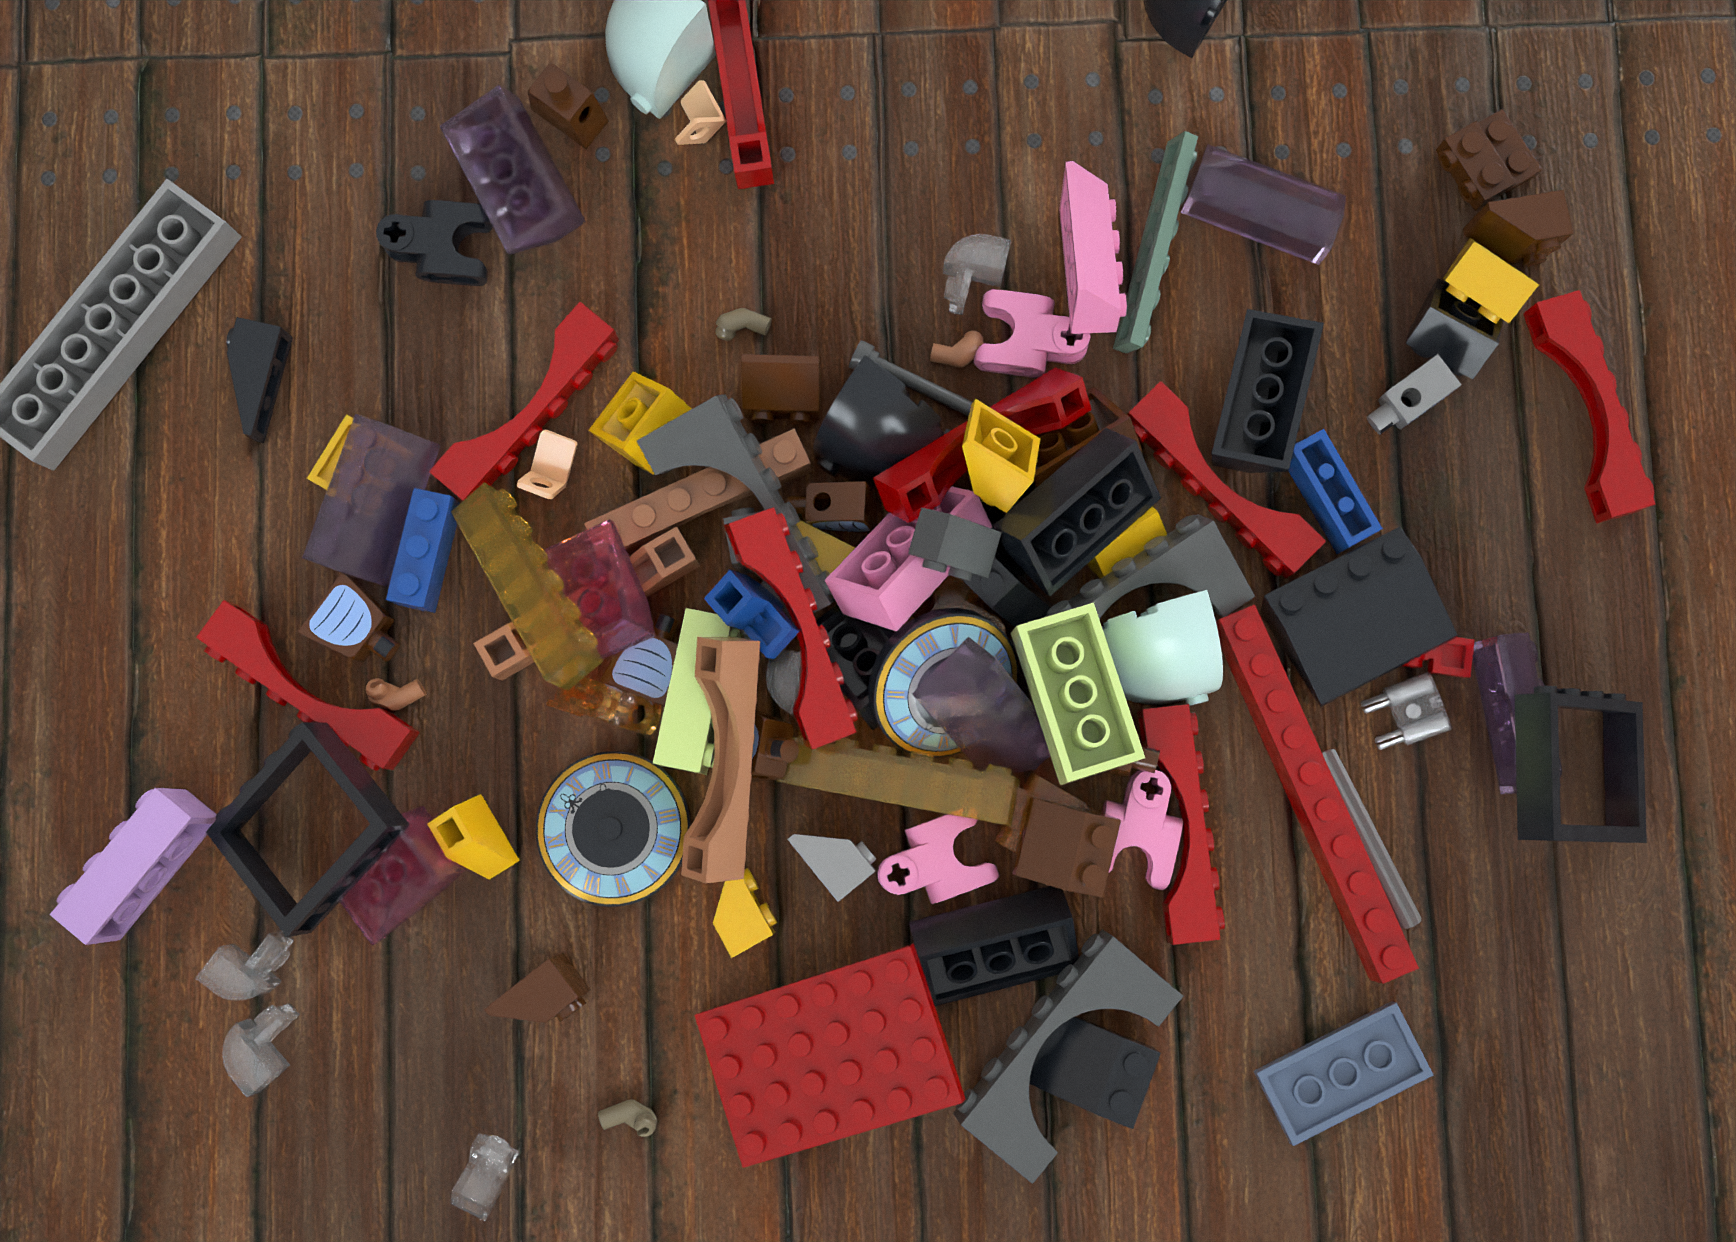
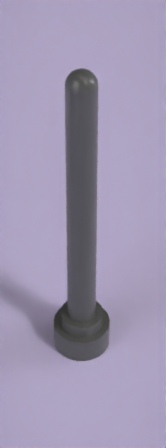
(912, 380)

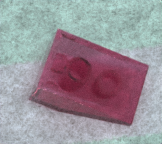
(603, 587)
(401, 880)

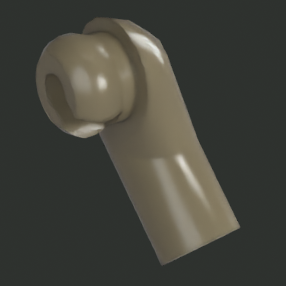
(739, 319)
(631, 1113)

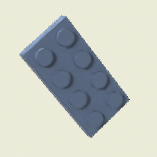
(1343, 1073)

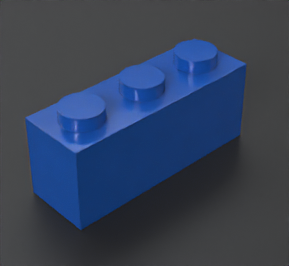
(1331, 492)
(423, 551)

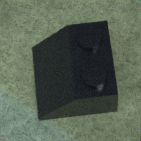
(1453, 331)

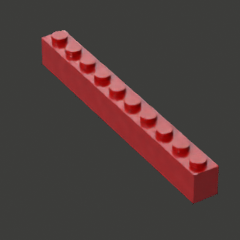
(1314, 797)

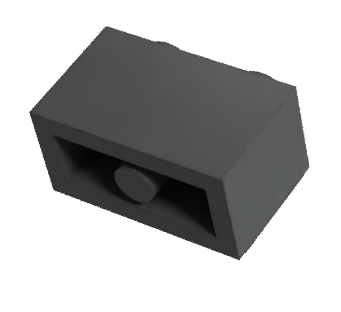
(954, 543)

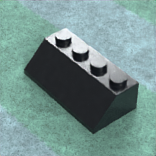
(1266, 393)
(1079, 510)
(995, 944)

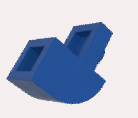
(754, 609)

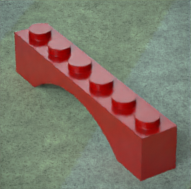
(741, 93)
(1565, 334)
(579, 347)
(930, 472)
(1279, 537)
(247, 643)
(819, 704)
(1190, 904)

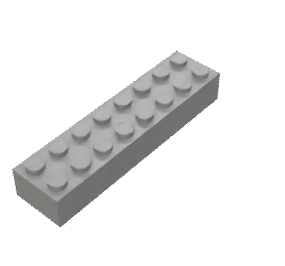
(111, 324)

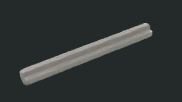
(1384, 867)

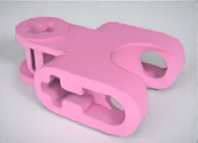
(1035, 338)
(1148, 826)
(933, 862)

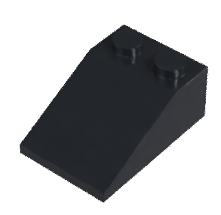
(855, 649)
(1096, 1069)

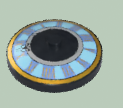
(911, 658)
(612, 828)

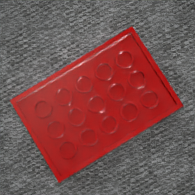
(829, 1056)

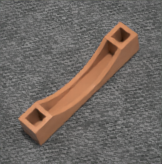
(700, 493)
(656, 566)
(717, 838)

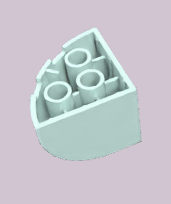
(658, 49)
(1167, 651)

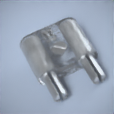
(1415, 709)

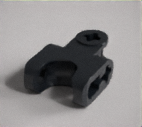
(435, 241)

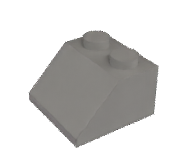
(835, 861)

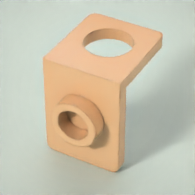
(703, 115)
(550, 465)

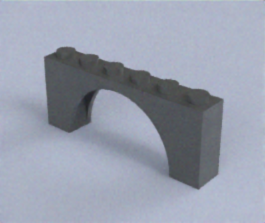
(716, 439)
(1187, 556)
(999, 1104)

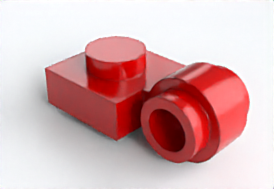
(1448, 659)

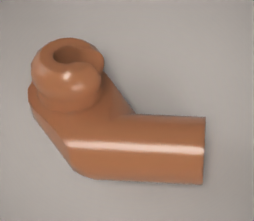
(961, 353)
(393, 697)

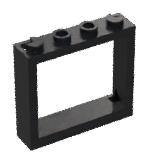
(1540, 771)
(384, 829)

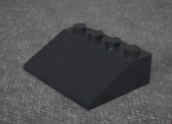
(1358, 616)

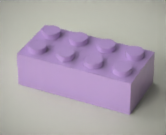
(133, 865)

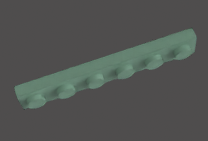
(1153, 251)

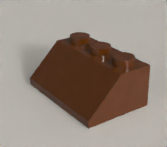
(1062, 444)

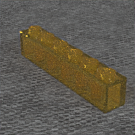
(527, 587)
(906, 781)

